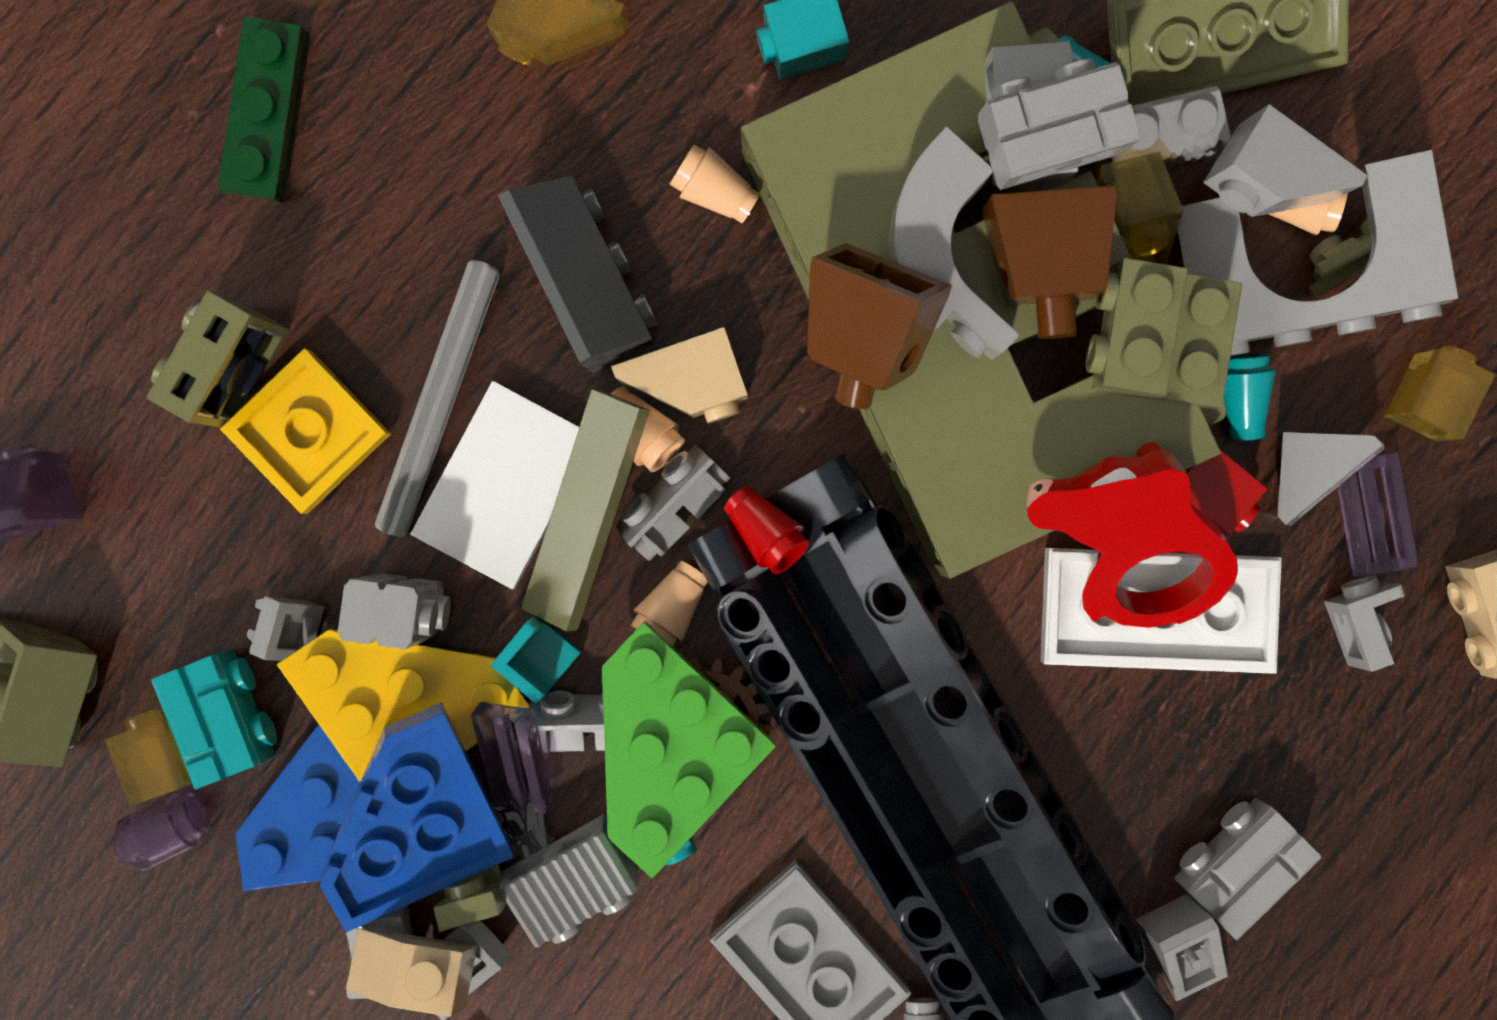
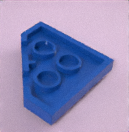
(297, 818)
(412, 823)

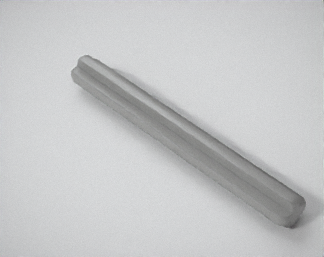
(437, 398)

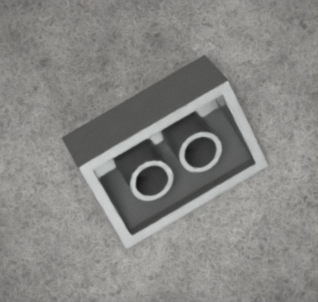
(580, 270)

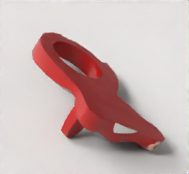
(1130, 514)

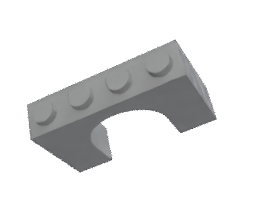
(1405, 270)

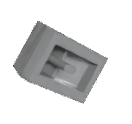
(1318, 465)
(1184, 946)

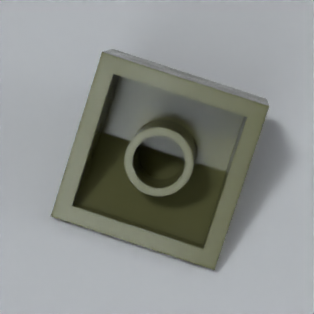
(41, 692)

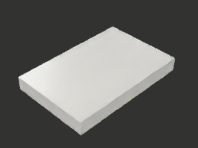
(499, 486)

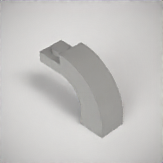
(922, 231)

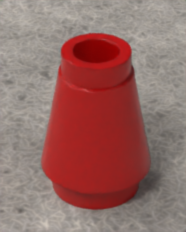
(767, 531)

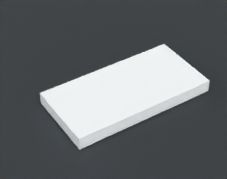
(1228, 637)

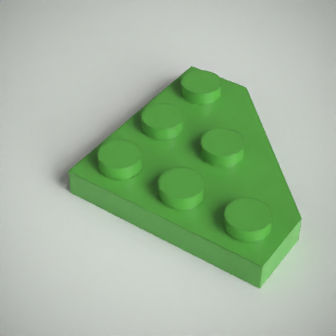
(669, 748)

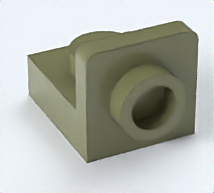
(471, 900)

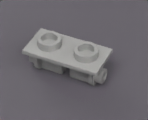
(651, 518)
(566, 717)

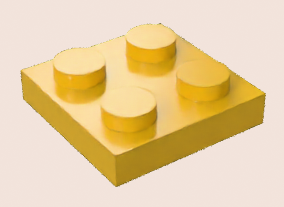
(305, 431)

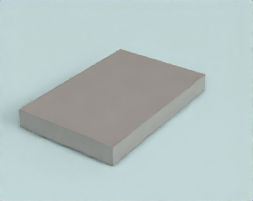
(807, 954)

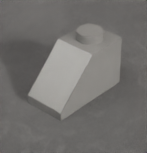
(1279, 167)

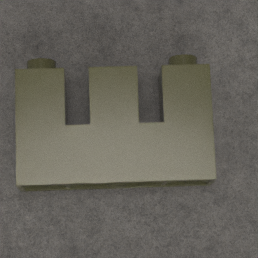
(961, 427)

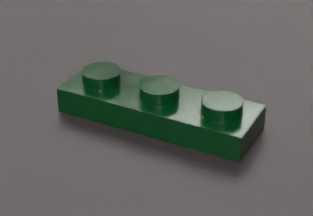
(262, 109)

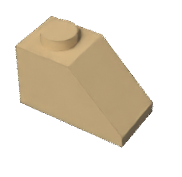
(689, 376)
(411, 971)

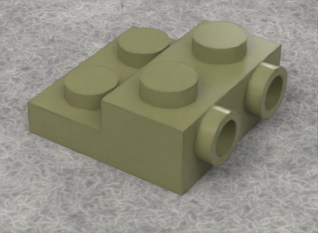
(1164, 334)

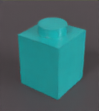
(802, 35)

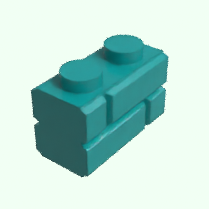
(215, 717)

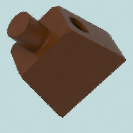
(1052, 250)
(869, 320)

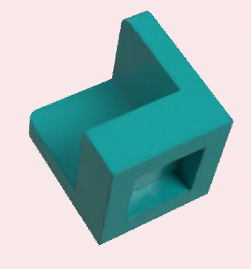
(536, 658)

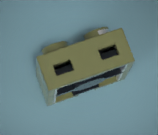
(215, 361)

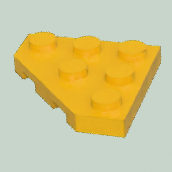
(365, 687)

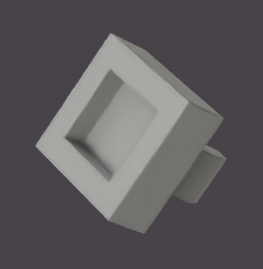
(283, 627)

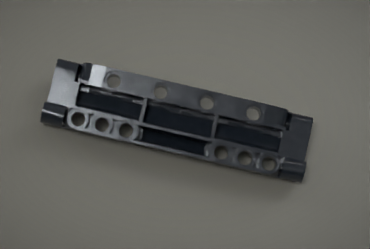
(922, 774)

